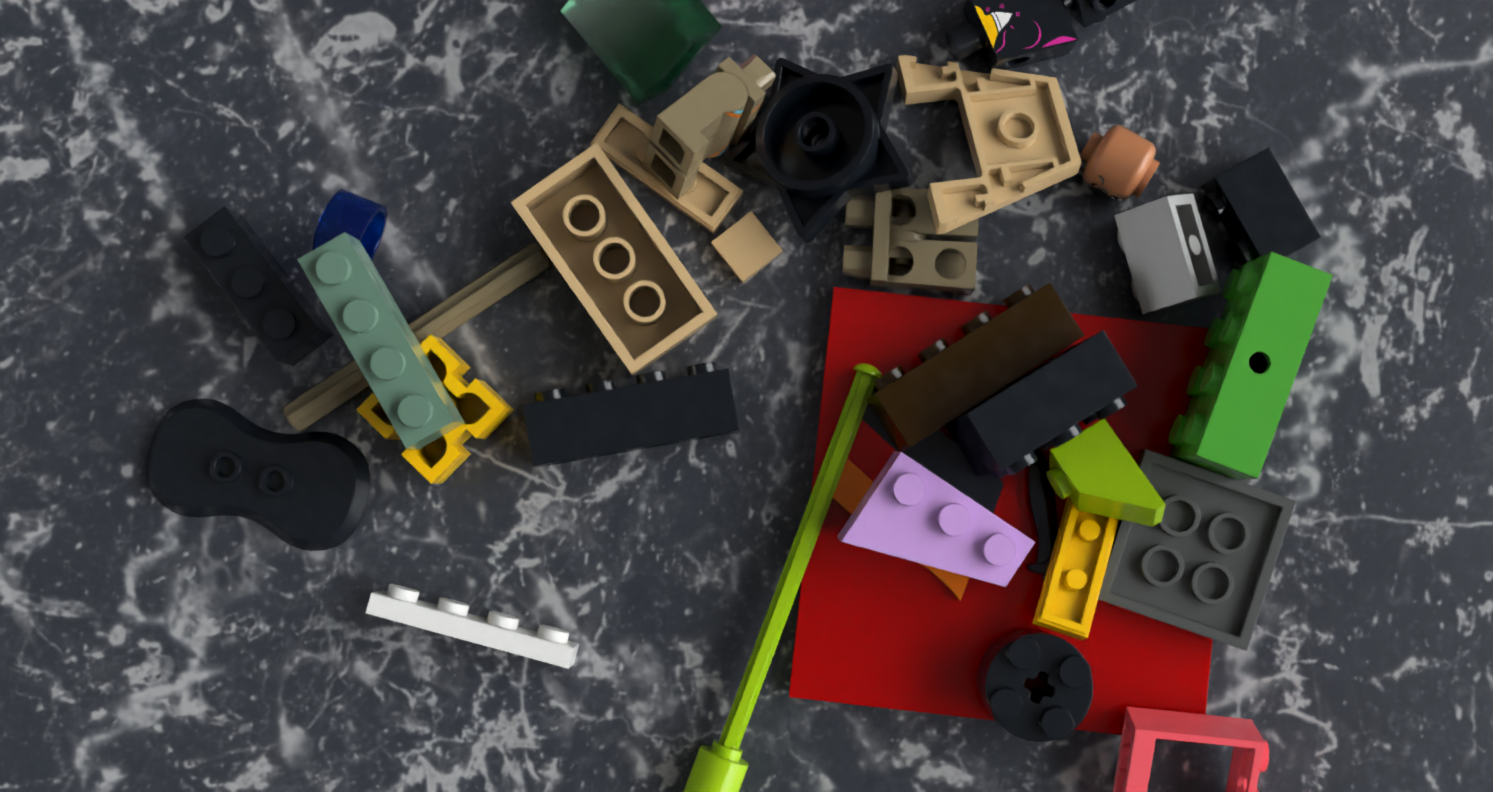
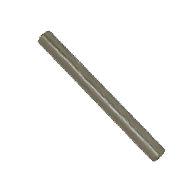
(437, 321)

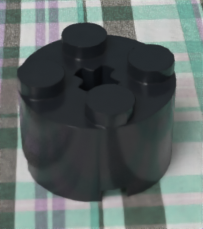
(1045, 713)

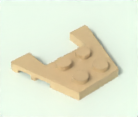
(1013, 132)

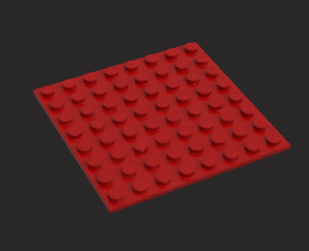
(894, 632)

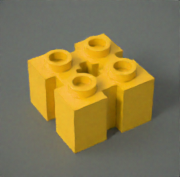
(476, 402)

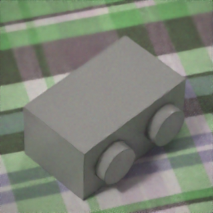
(1167, 253)

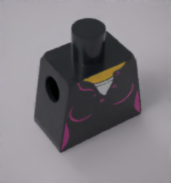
(1013, 32)

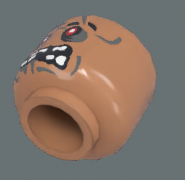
(1119, 162)

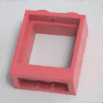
(1145, 725)

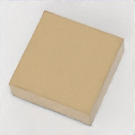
(747, 247)

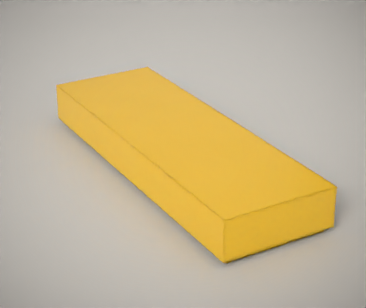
(1075, 572)

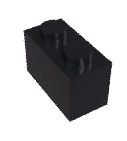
(1259, 209)

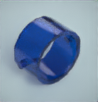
(355, 216)

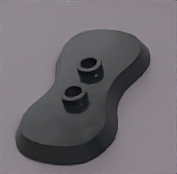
(296, 485)

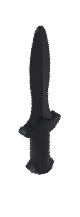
(1043, 511)

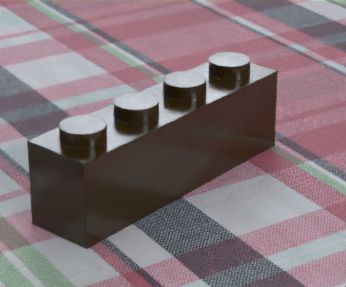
(973, 367)

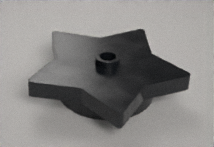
(823, 142)

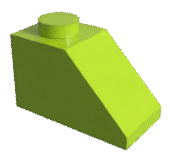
(1104, 477)

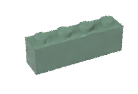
(381, 341)

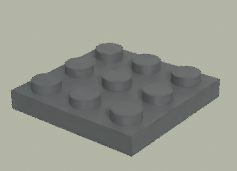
(1207, 556)

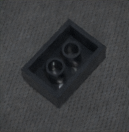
(1043, 408)

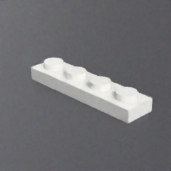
(452, 619)

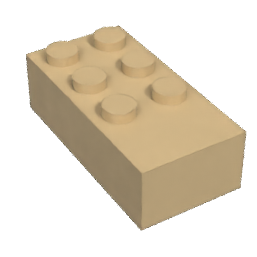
(614, 259)

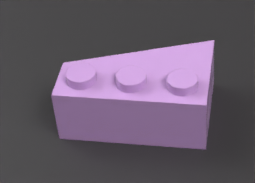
(934, 524)

